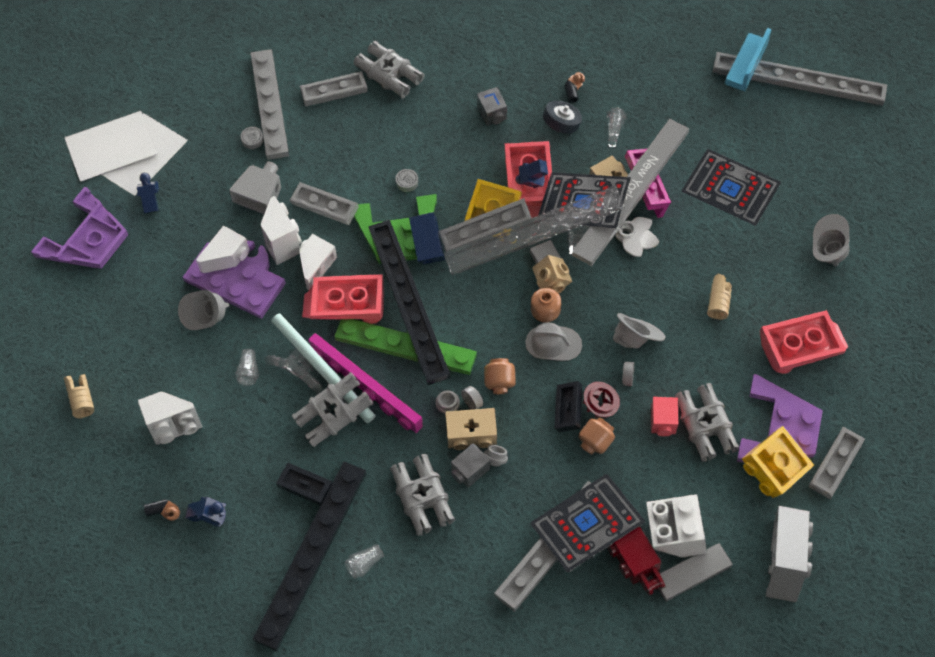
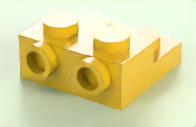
(490, 196)
(777, 463)

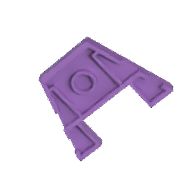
(91, 242)
(789, 411)

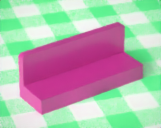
(656, 195)

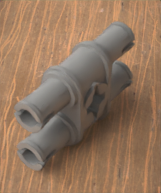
(388, 69)
(320, 406)
(701, 431)
(416, 504)

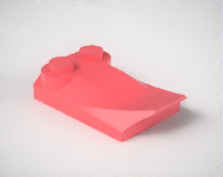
(527, 152)
(346, 298)
(801, 341)

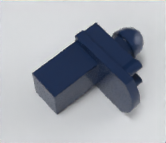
(532, 174)
(147, 192)
(207, 511)

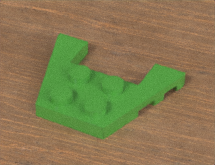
(402, 227)

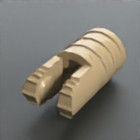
(719, 298)
(79, 397)

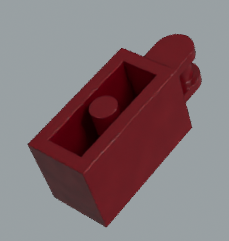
(638, 560)

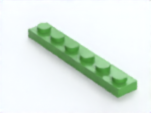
(399, 344)

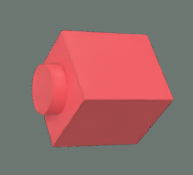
(664, 415)

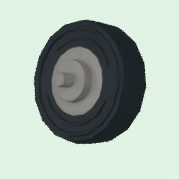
(562, 117)

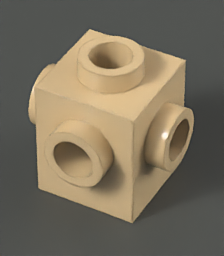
(552, 273)

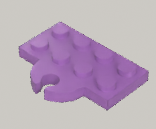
(244, 286)

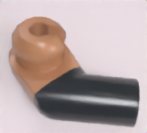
(572, 85)
(163, 507)

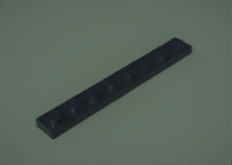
(409, 303)
(309, 556)

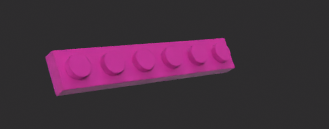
(388, 402)

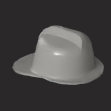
(831, 239)
(201, 309)
(635, 332)
(553, 342)

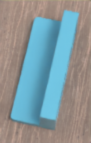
(747, 60)

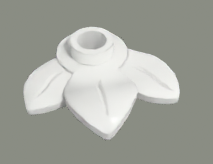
(639, 236)

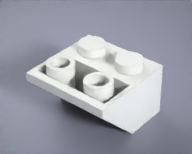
(280, 232)
(168, 417)
(677, 526)

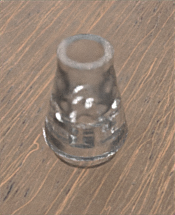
(247, 370)
(361, 562)

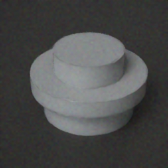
(447, 401)
(496, 455)

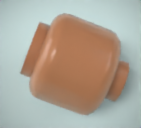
(545, 305)
(499, 375)
(596, 436)

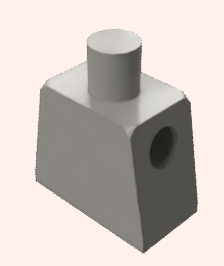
(256, 187)

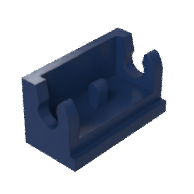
(427, 238)

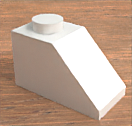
(223, 251)
(316, 258)

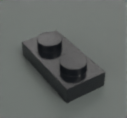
(568, 406)
(304, 483)

